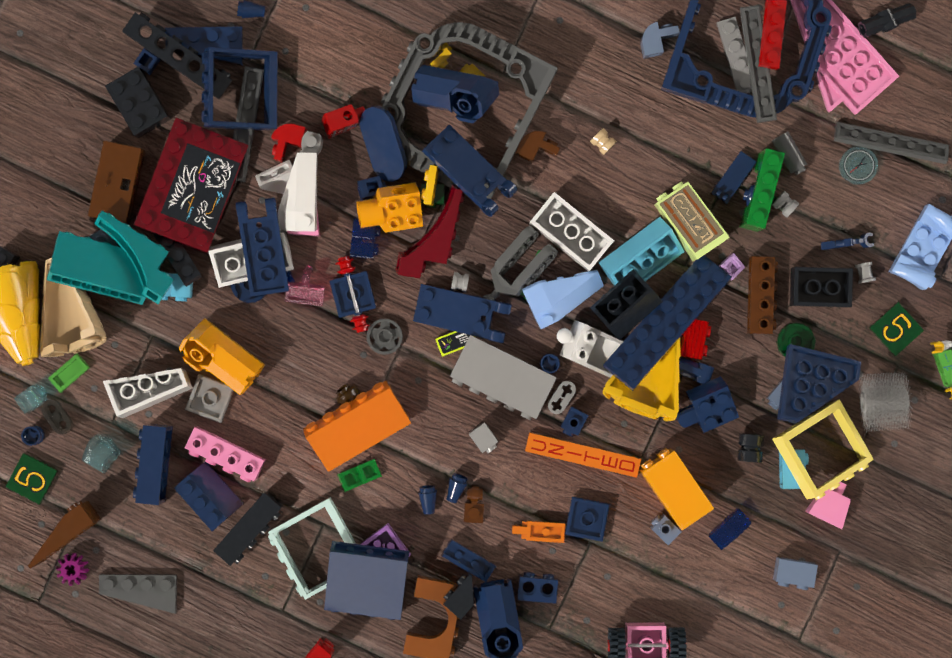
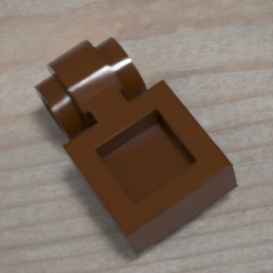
(474, 511)

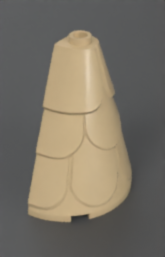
(68, 320)

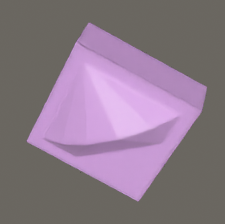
(732, 265)

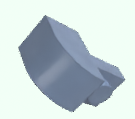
(652, 39)

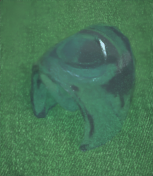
(100, 452)

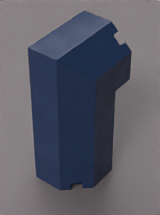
(454, 92)
(498, 619)

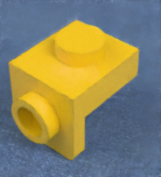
(441, 60)

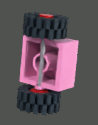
(646, 641)

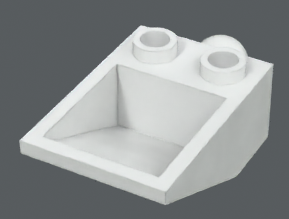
(587, 346)

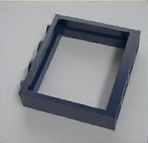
(270, 88)

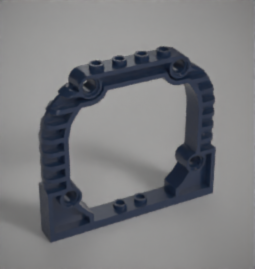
(683, 75)

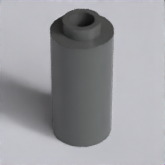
(793, 158)

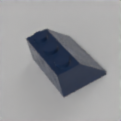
(208, 496)

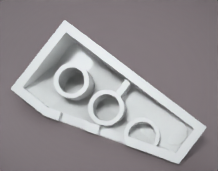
(299, 199)

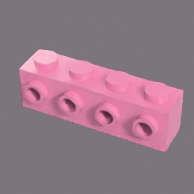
(224, 453)

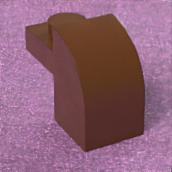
(532, 143)

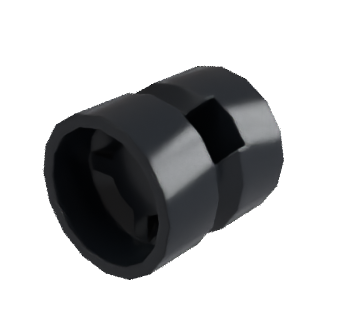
(750, 448)

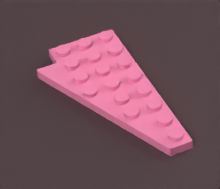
(850, 65)

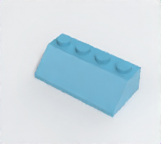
(644, 252)

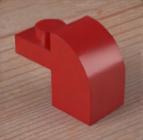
(285, 135)

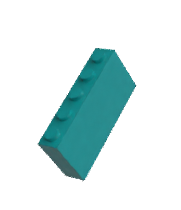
(95, 268)

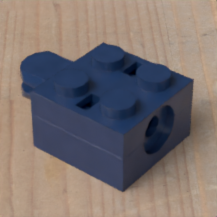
(709, 406)

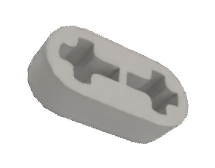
(565, 400)

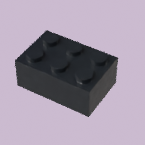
(138, 102)
(821, 287)
(626, 304)

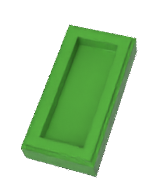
(69, 373)

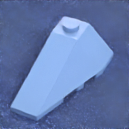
(558, 297)

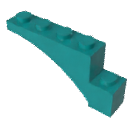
(143, 253)

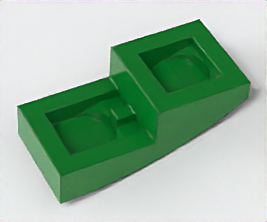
(359, 475)

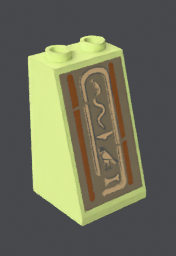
(690, 220)

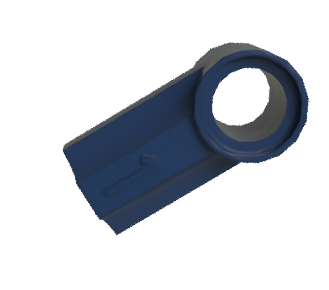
(697, 372)

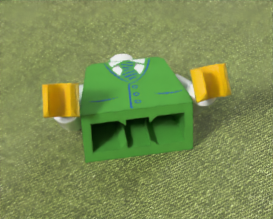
(943, 360)

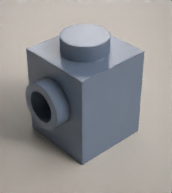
(664, 528)

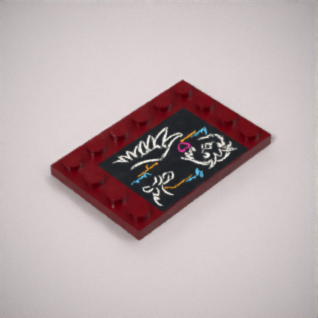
(191, 185)

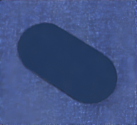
(383, 143)

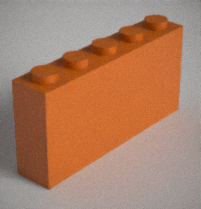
(356, 425)

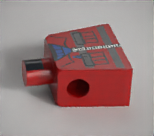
(336, 124)

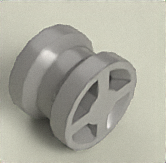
(460, 282)

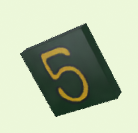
(896, 329)
(31, 478)

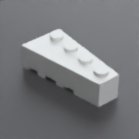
(145, 390)

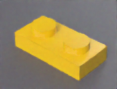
(431, 177)

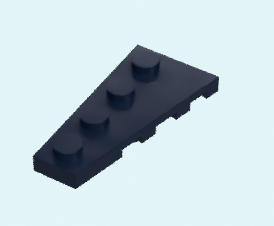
(205, 37)

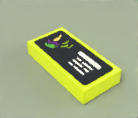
(452, 342)

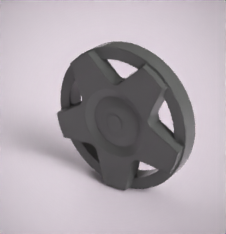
(384, 336)

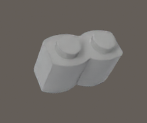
(311, 143)

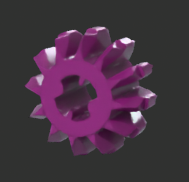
(79, 569)

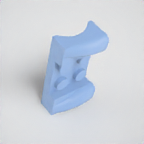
(924, 248)

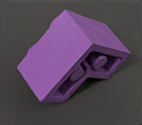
(385, 538)

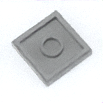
(209, 398)

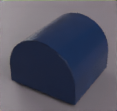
(147, 61)

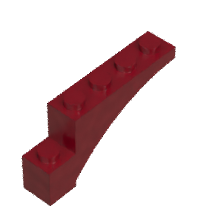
(436, 242)

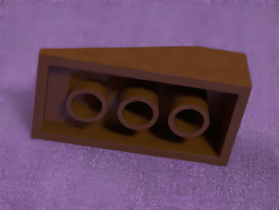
(74, 523)

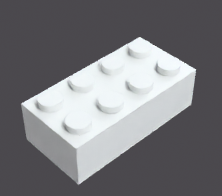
(571, 231)

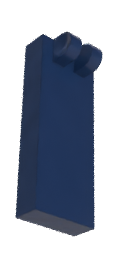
(733, 177)
(468, 560)

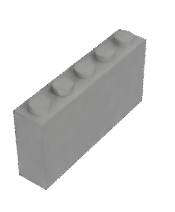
(502, 378)

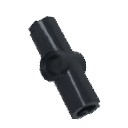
(887, 20)

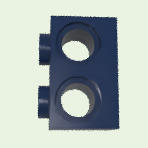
(537, 593)

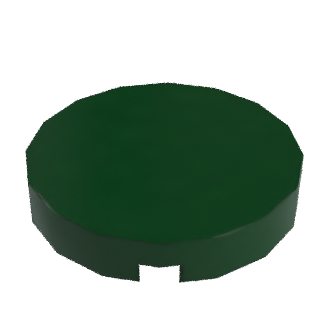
(795, 334)

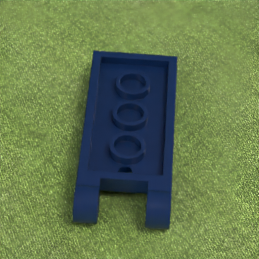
(468, 169)
(263, 250)
(459, 312)

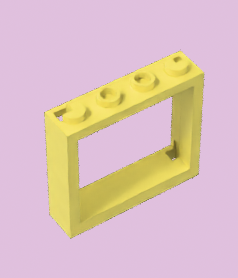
(797, 468)

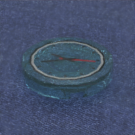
(858, 165)

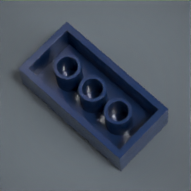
(153, 464)

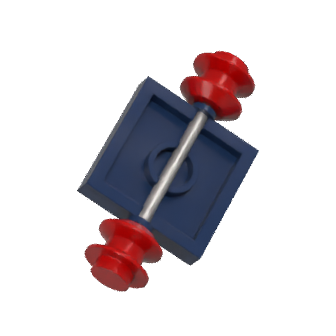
(352, 294)

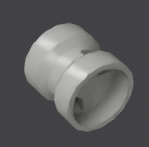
(785, 204)

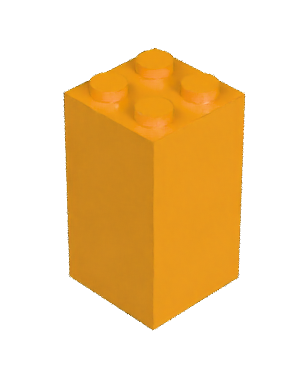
(675, 488)

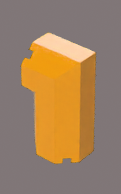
(217, 353)

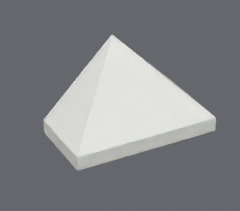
(275, 178)

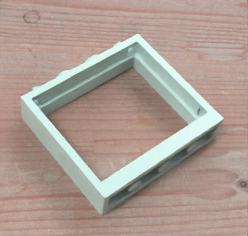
(284, 555)

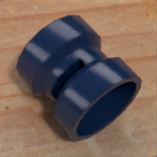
(549, 363)
(29, 435)

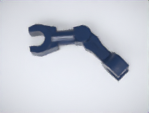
(848, 242)

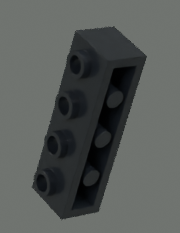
(248, 528)

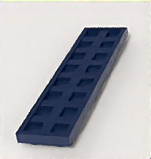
(667, 322)

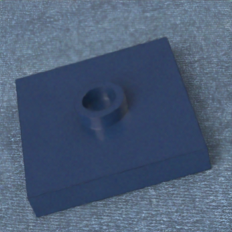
(587, 519)

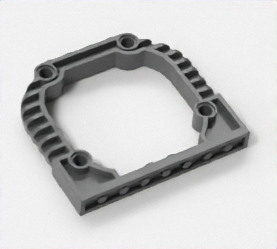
(535, 78)

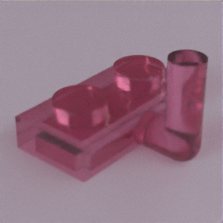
(304, 292)

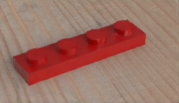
(772, 34)

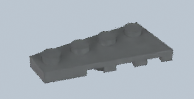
(149, 590)

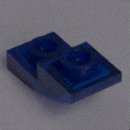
(729, 530)

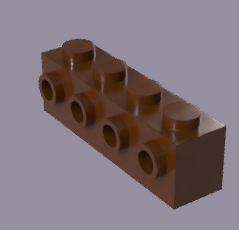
(761, 295)

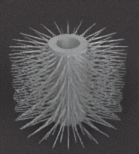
(884, 401)

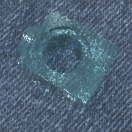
(31, 398)

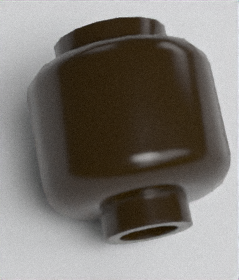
(347, 393)

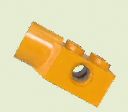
(392, 208)

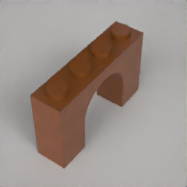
(440, 644)

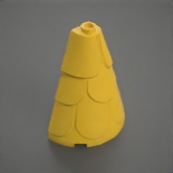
(20, 311)
(655, 394)

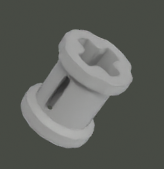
(865, 272)

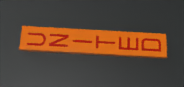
(583, 455)

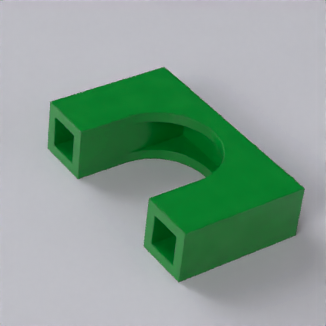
(768, 169)

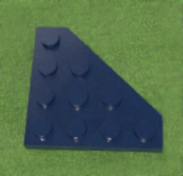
(812, 380)

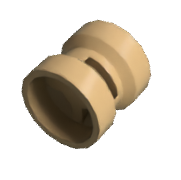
(602, 141)

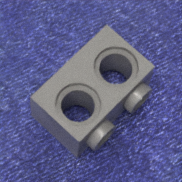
(483, 438)

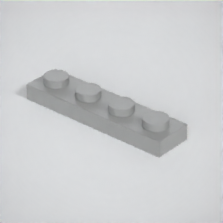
(735, 54)

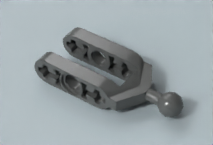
(510, 257)

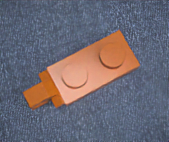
(541, 531)

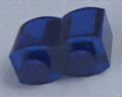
(364, 241)

